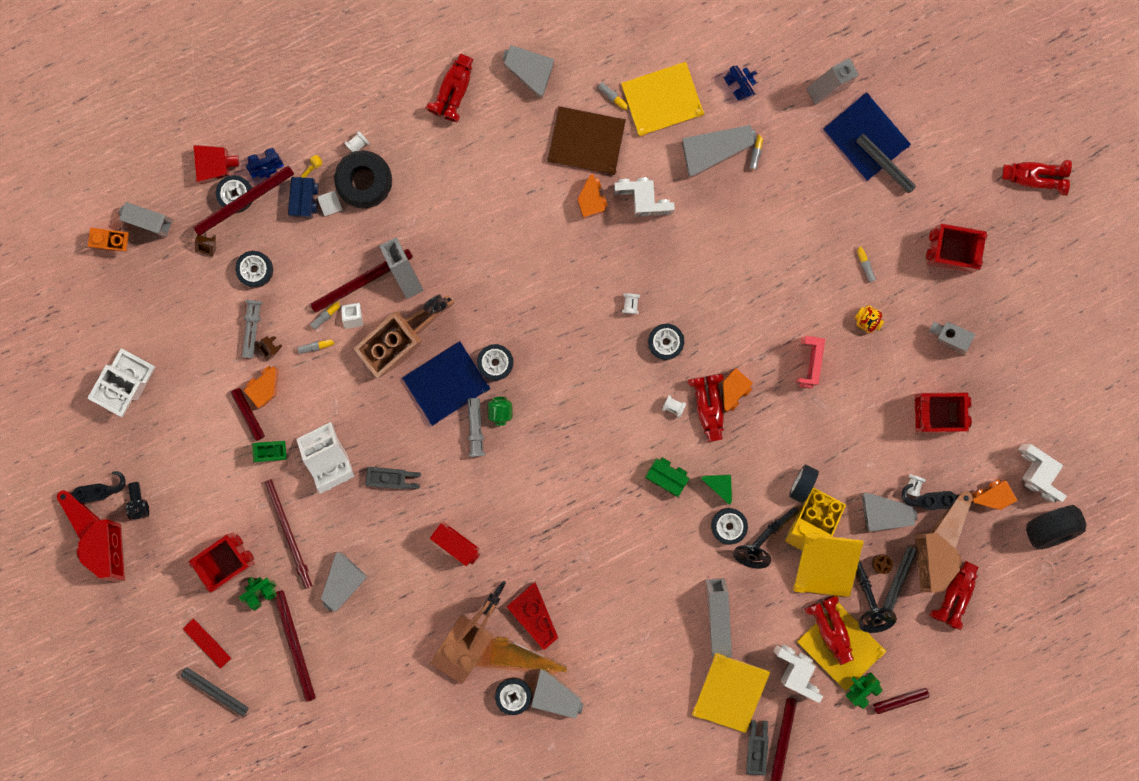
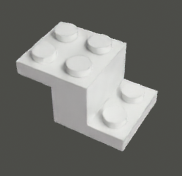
(644, 197)
(121, 382)
(325, 457)
(1041, 473)
(798, 672)

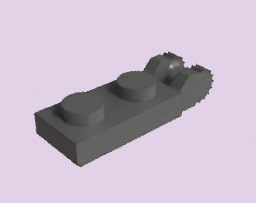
(390, 478)
(757, 750)

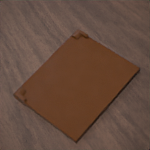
(586, 140)

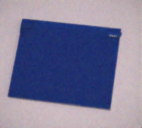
(866, 118)
(446, 383)

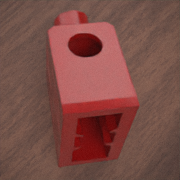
(213, 163)

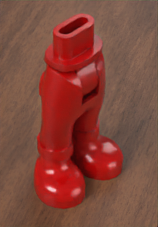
(458, 79)
(1027, 175)
(710, 416)
(962, 586)
(837, 639)

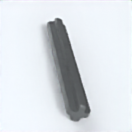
(886, 163)
(899, 579)
(214, 691)

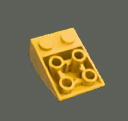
(817, 516)

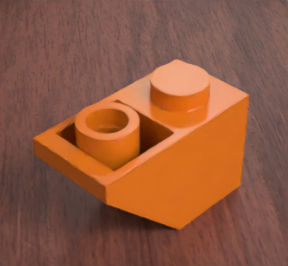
(590, 200)
(108, 239)
(264, 388)
(733, 388)
(996, 496)

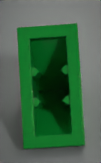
(269, 451)
(721, 485)

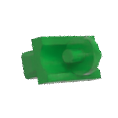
(255, 590)
(862, 688)

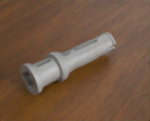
(248, 352)
(476, 437)

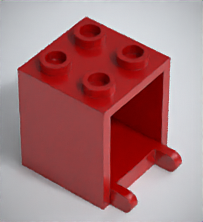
(960, 249)
(933, 412)
(219, 564)

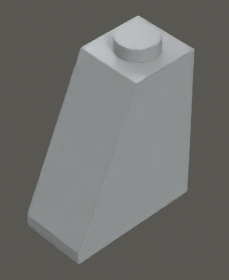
(529, 68)
(145, 219)
(401, 268)
(886, 513)
(341, 582)
(555, 696)

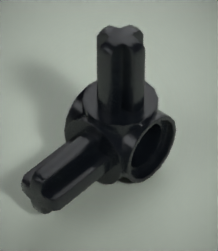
(136, 507)

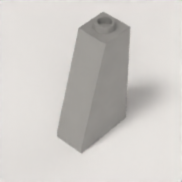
(833, 81)
(713, 148)
(719, 616)

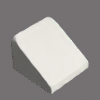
(330, 203)
(352, 315)

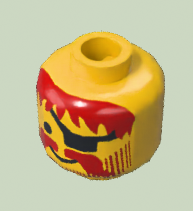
(869, 319)

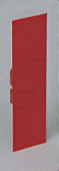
(207, 643)

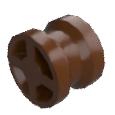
(886, 565)

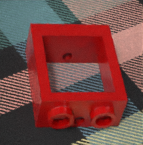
(455, 544)

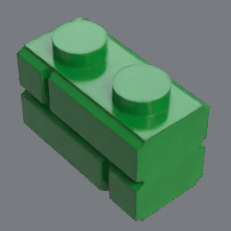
(667, 477)

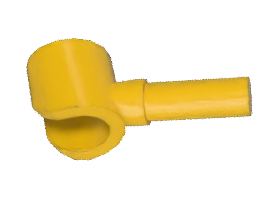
(316, 162)

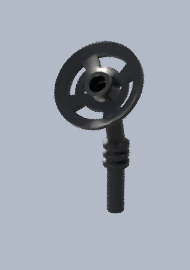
(754, 552)
(874, 612)

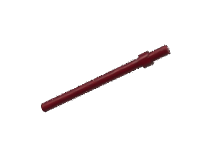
(301, 568)

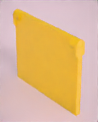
(662, 99)
(828, 565)
(864, 646)
(730, 693)

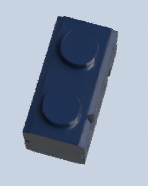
(302, 197)

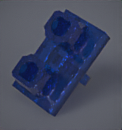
(745, 89)
(265, 166)

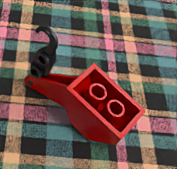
(100, 540)

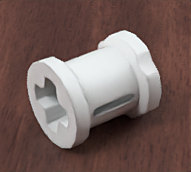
(357, 142)
(631, 303)
(673, 406)
(919, 481)

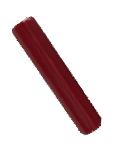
(247, 414)
(901, 701)

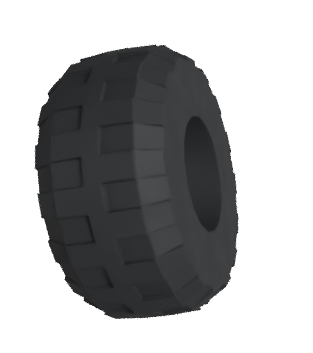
(344, 179)
(1056, 527)

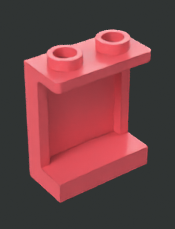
(815, 361)

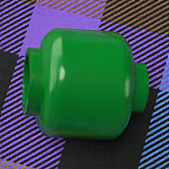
(500, 410)

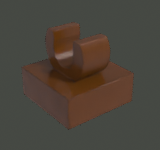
(205, 245)
(267, 348)

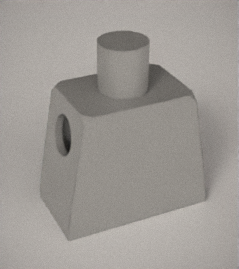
(961, 340)

